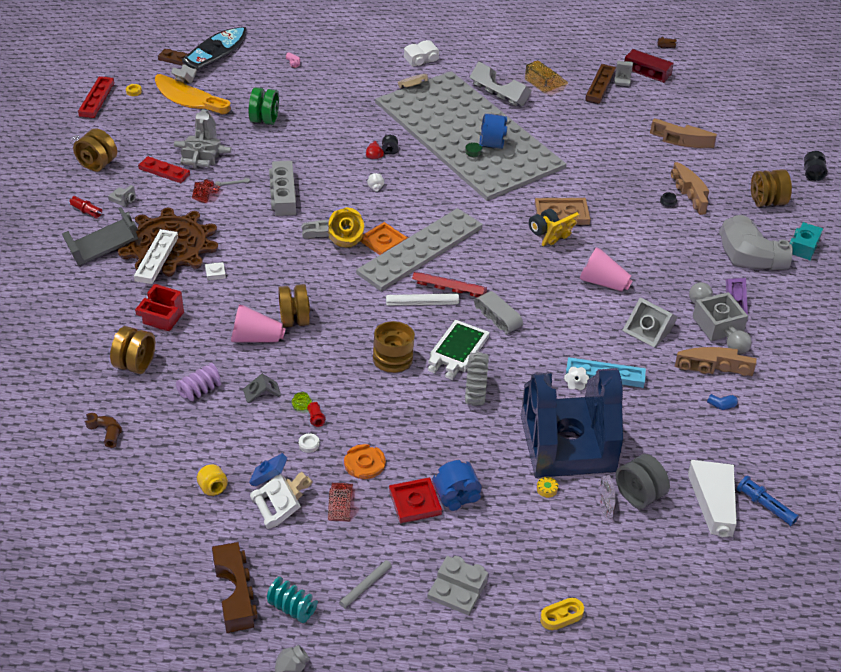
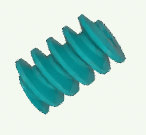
(290, 600)

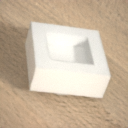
(215, 271)

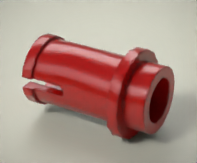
(317, 418)

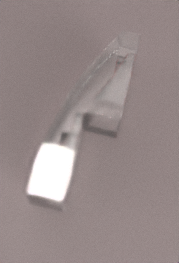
(607, 500)

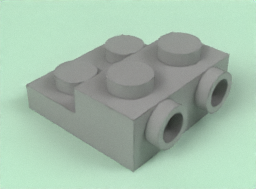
(458, 584)

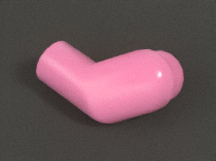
(294, 60)

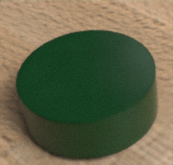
(473, 149)

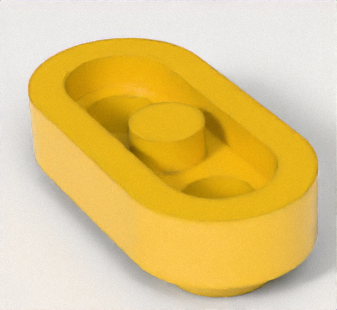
(560, 613)

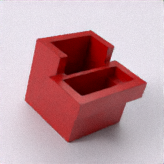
(161, 308)

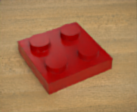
(415, 500)

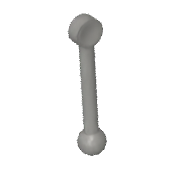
(245, 180)

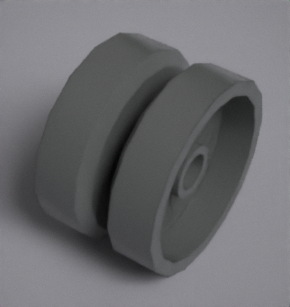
(642, 481)

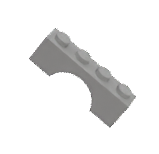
(514, 91)

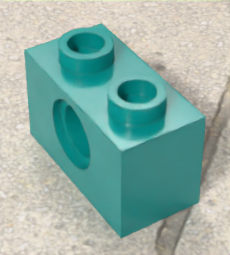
(805, 240)

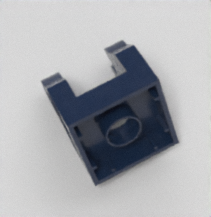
(593, 418)

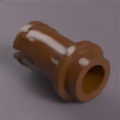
(665, 42)

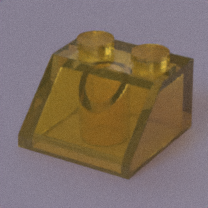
(543, 77)

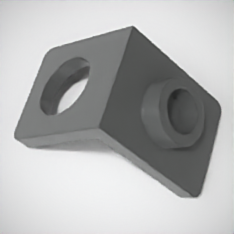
(259, 386)

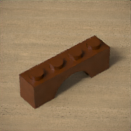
(236, 609)

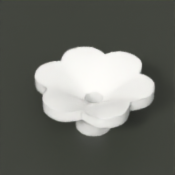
(572, 382)

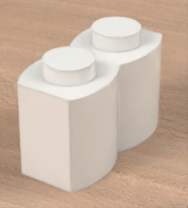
(421, 53)

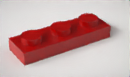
(164, 169)

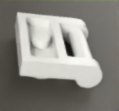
(281, 498)

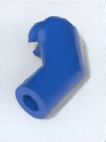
(723, 403)

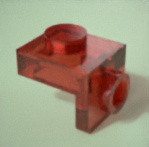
(203, 189)

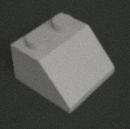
(649, 322)

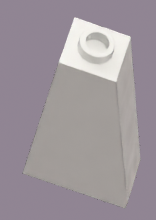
(716, 495)

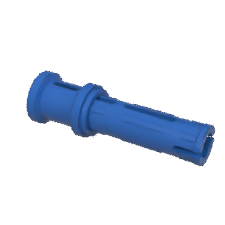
(760, 495)

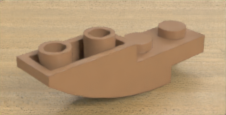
(683, 136)
(691, 185)
(710, 358)

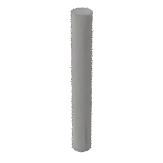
(365, 584)

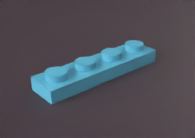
(630, 375)

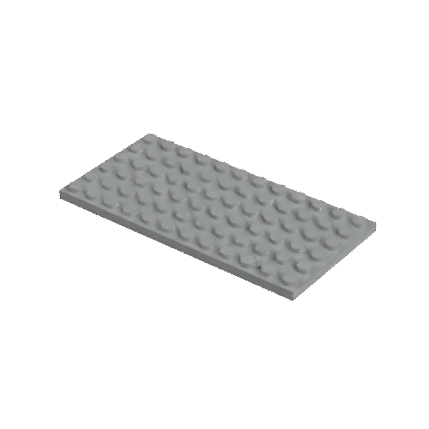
(449, 115)

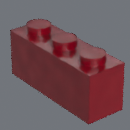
(649, 65)

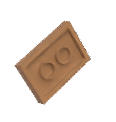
(565, 207)

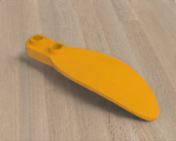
(190, 96)

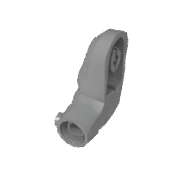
(749, 249)

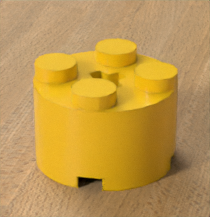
(341, 219)

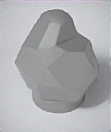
(291, 660)

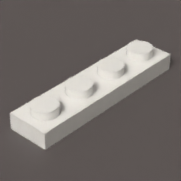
(156, 256)

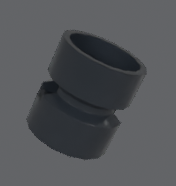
(815, 166)

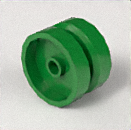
(263, 106)

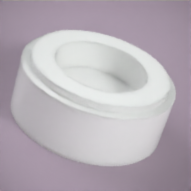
(308, 443)

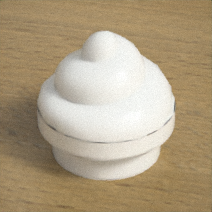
(375, 182)

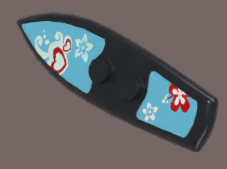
(215, 48)

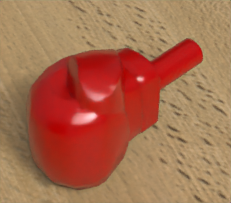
(374, 151)

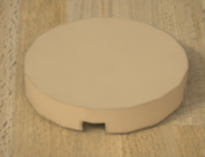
(411, 81)

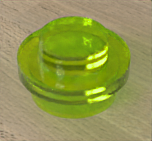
(300, 401)

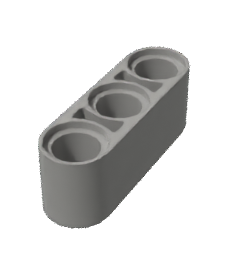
(499, 312)

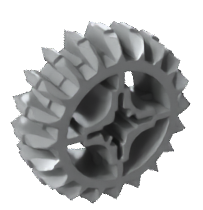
(476, 378)

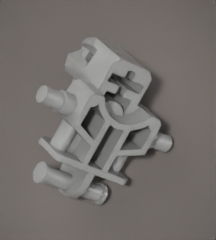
(204, 146)

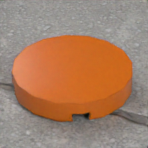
(360, 466)

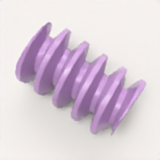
(198, 381)

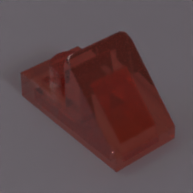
(340, 502)

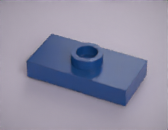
(268, 470)

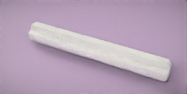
(422, 299)

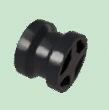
(392, 141)

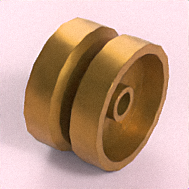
(95, 150)
(295, 305)
(132, 349)

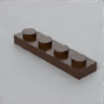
(600, 83)

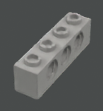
(282, 188)

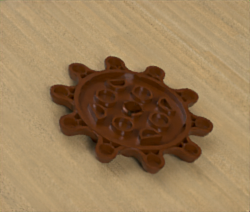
(190, 243)

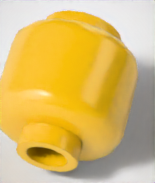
(212, 480)

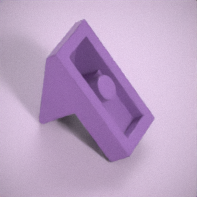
(738, 290)

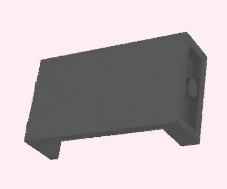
(102, 240)

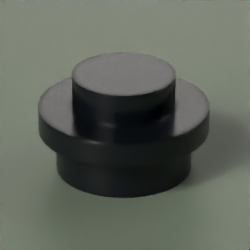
(668, 199)

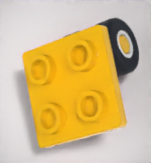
(555, 228)

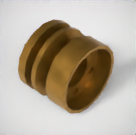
(771, 187)
(393, 346)

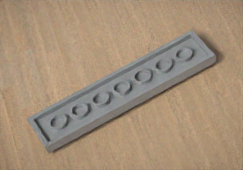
(418, 249)

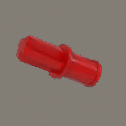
(85, 206)

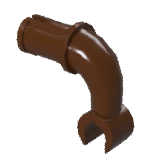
(111, 425)

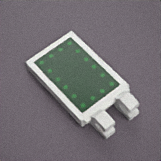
(455, 348)

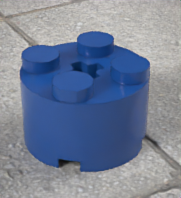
(493, 131)
(457, 484)

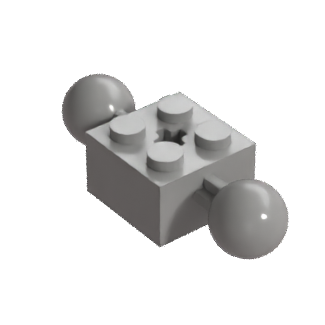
(720, 317)

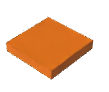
(382, 238)

